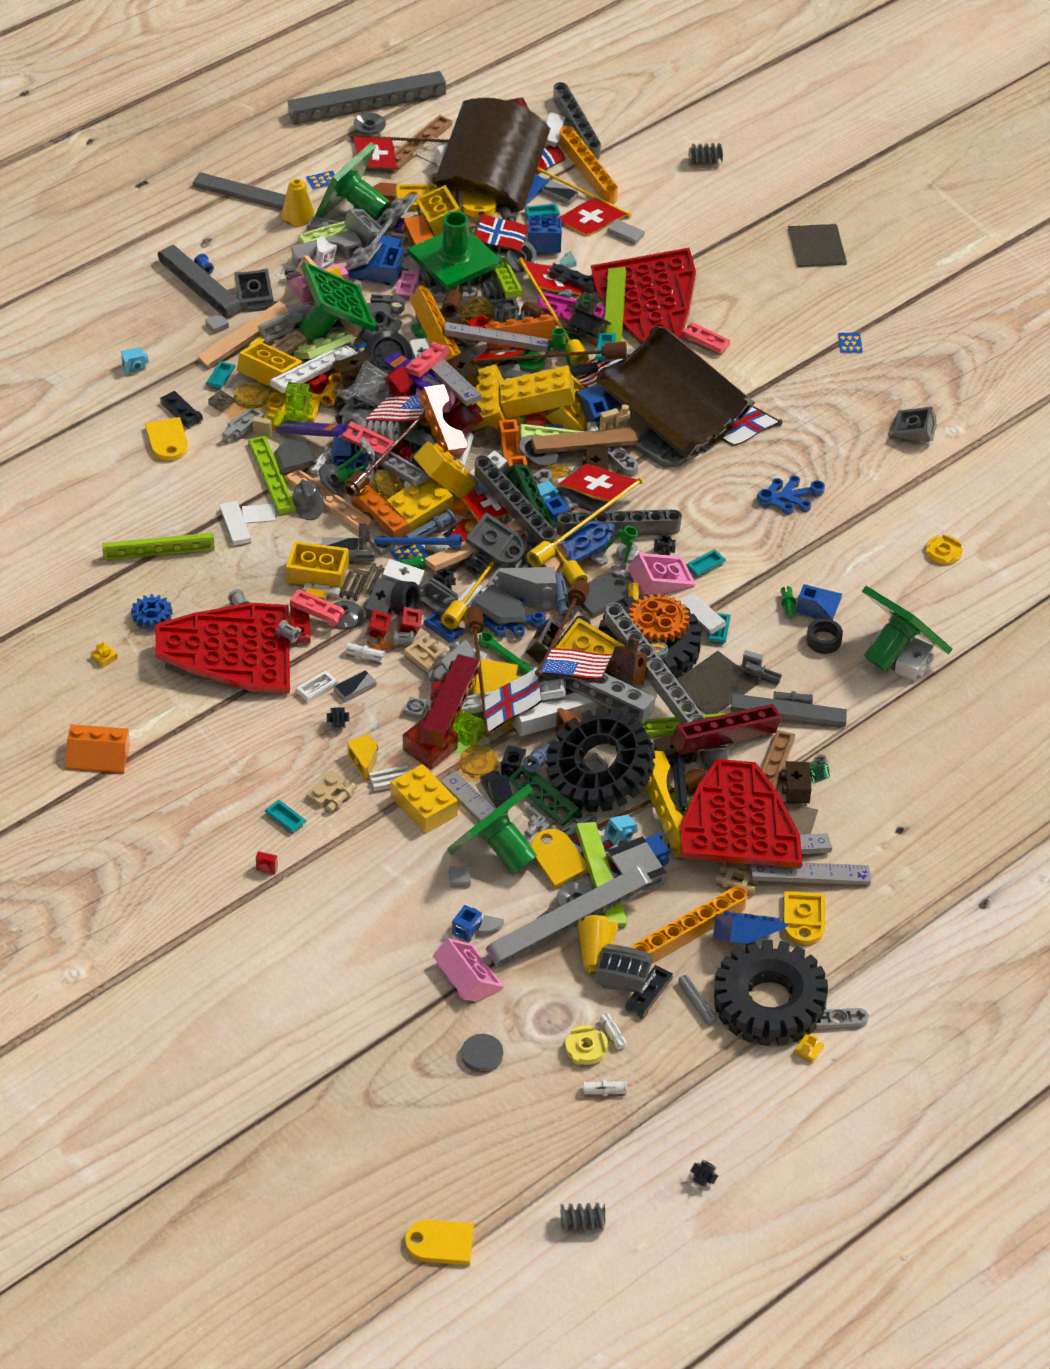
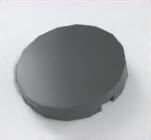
(482, 1052)

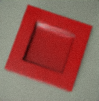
(266, 862)

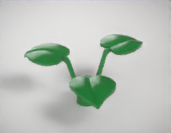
(558, 341)

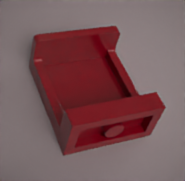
(463, 417)

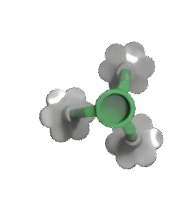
(626, 551)

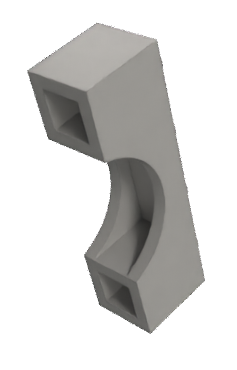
(345, 242)

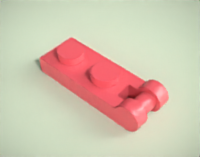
(706, 338)
(427, 359)
(377, 442)
(317, 607)

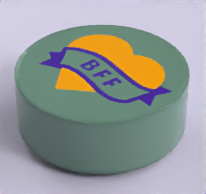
(660, 648)

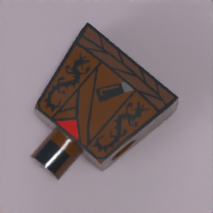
(628, 663)

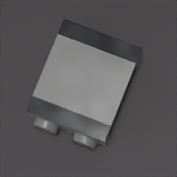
(637, 853)

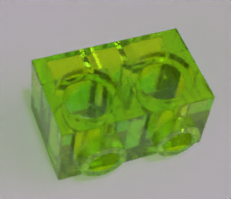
(298, 402)
(469, 729)

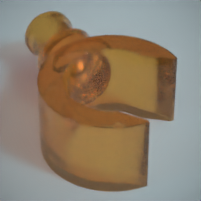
(382, 644)

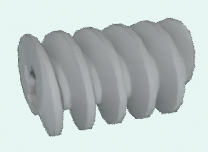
(391, 432)

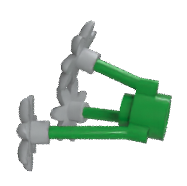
(345, 473)

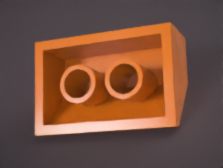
(97, 748)

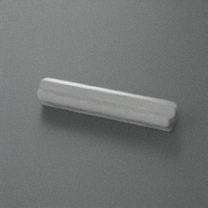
(697, 999)

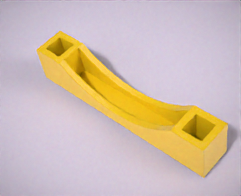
(665, 809)

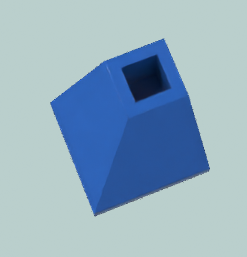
(595, 401)
(344, 451)
(818, 602)

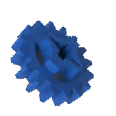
(151, 611)

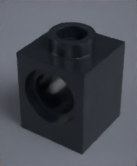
(512, 760)

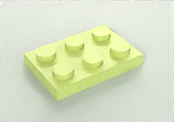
(323, 345)

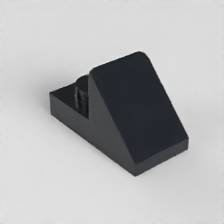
(496, 787)

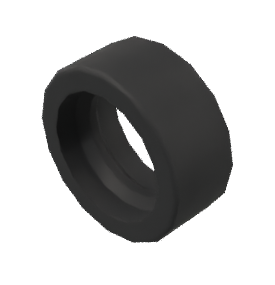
(405, 590)
(824, 646)

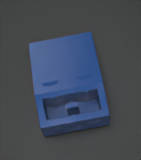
(545, 233)
(382, 267)
(745, 927)

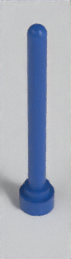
(453, 541)

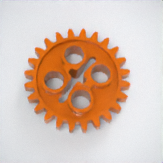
(660, 618)

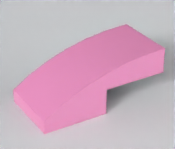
(407, 283)

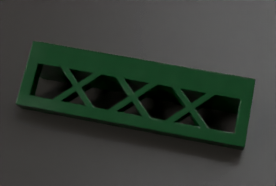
(523, 484)
(547, 791)

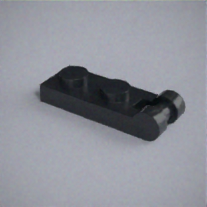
(572, 277)
(180, 408)
(655, 984)

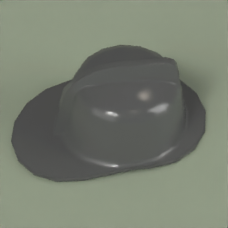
(528, 254)
(543, 459)
(308, 500)
(711, 754)

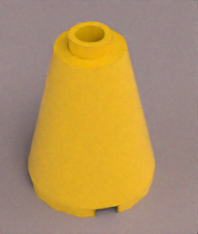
(297, 204)
(594, 934)

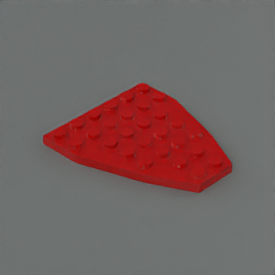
(656, 290)
(230, 646)
(739, 819)

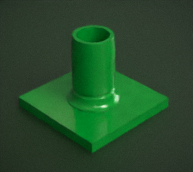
(349, 185)
(455, 253)
(334, 300)
(897, 633)
(502, 835)

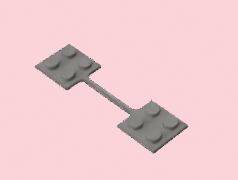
(397, 208)

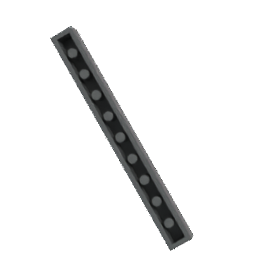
(366, 97)

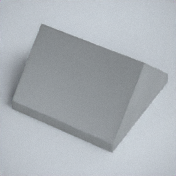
(362, 224)

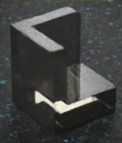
(485, 436)

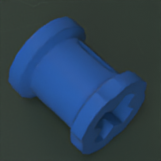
(203, 261)

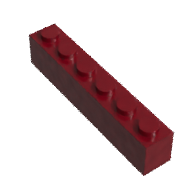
(449, 700)
(726, 729)

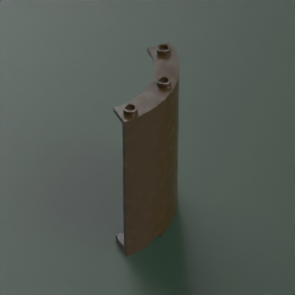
(494, 151)
(676, 393)

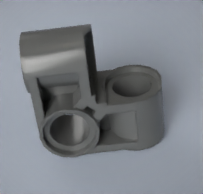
(386, 323)

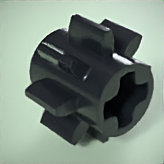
(664, 545)
(476, 563)
(445, 577)
(338, 717)
(704, 1173)

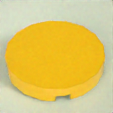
(944, 550)

